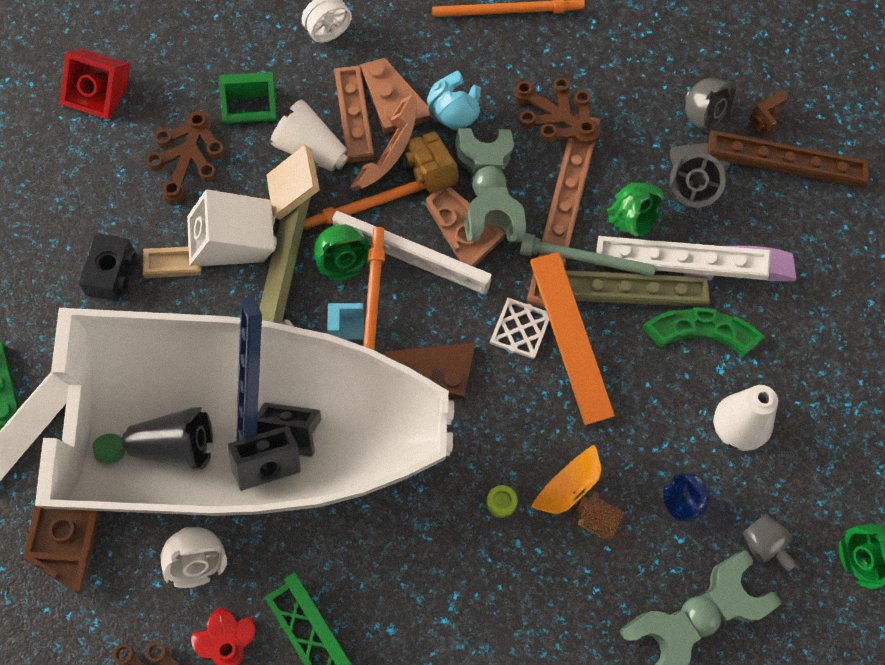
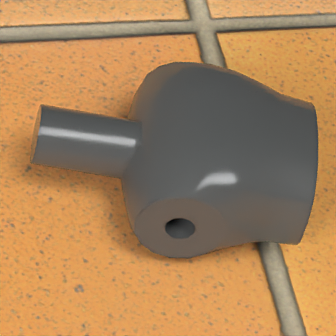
(768, 541)

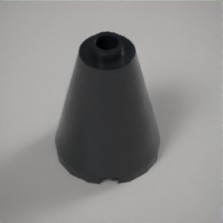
(172, 439)

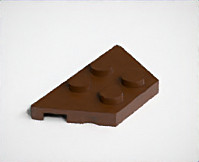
(62, 544)

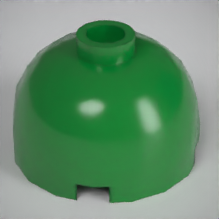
(341, 252)
(864, 554)

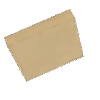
(292, 182)

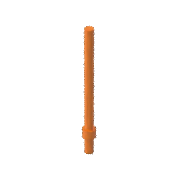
(556, 6)
(363, 204)
(376, 257)

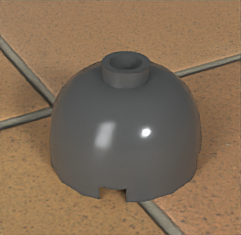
(709, 103)
(698, 179)

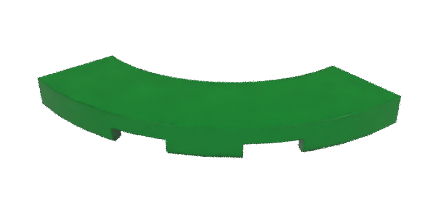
(703, 324)

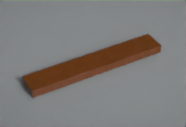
(788, 159)

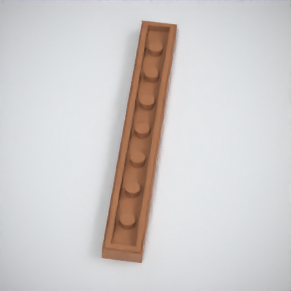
(565, 202)

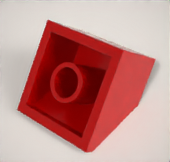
(93, 82)

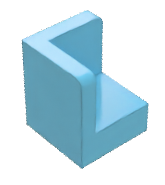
(346, 321)

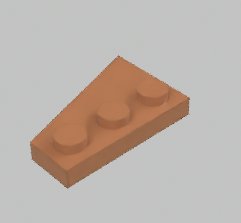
(388, 90)
(449, 213)

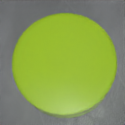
(501, 501)

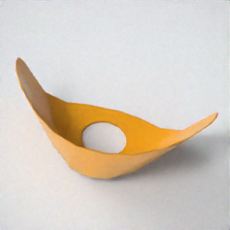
(575, 477)

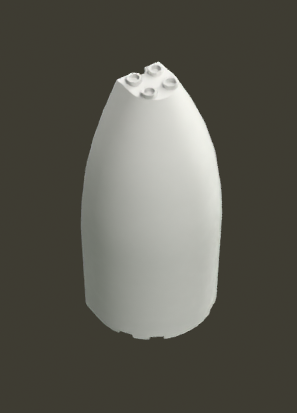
(138, 366)

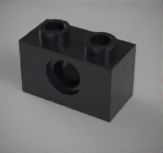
(104, 252)
(264, 458)

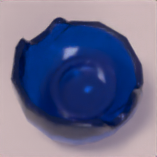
(686, 497)

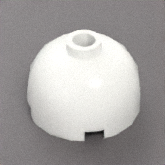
(192, 556)

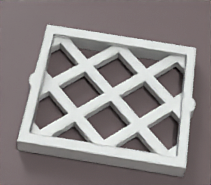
(513, 347)

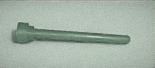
(533, 245)

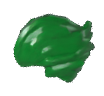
(636, 208)

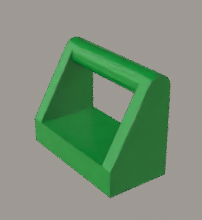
(247, 86)

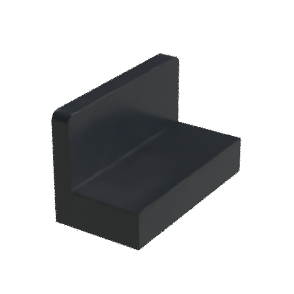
(300, 421)

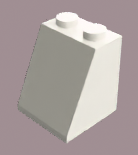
(230, 229)

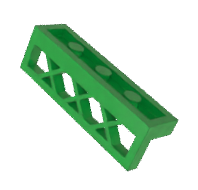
(312, 614)

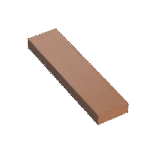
(354, 114)

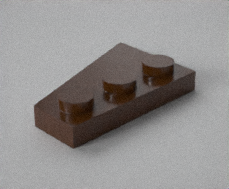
(444, 365)

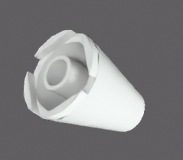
(307, 129)
(746, 417)

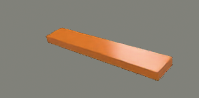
(572, 339)

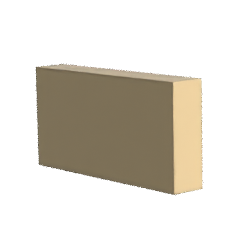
(168, 263)

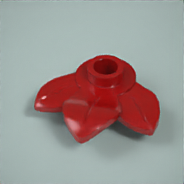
(221, 634)

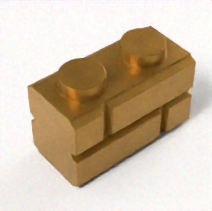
(431, 162)

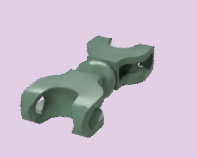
(489, 183)
(703, 613)

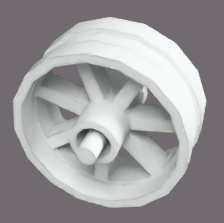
(326, 19)

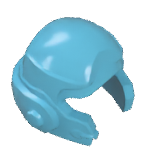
(451, 107)

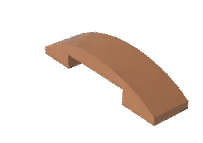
(403, 119)

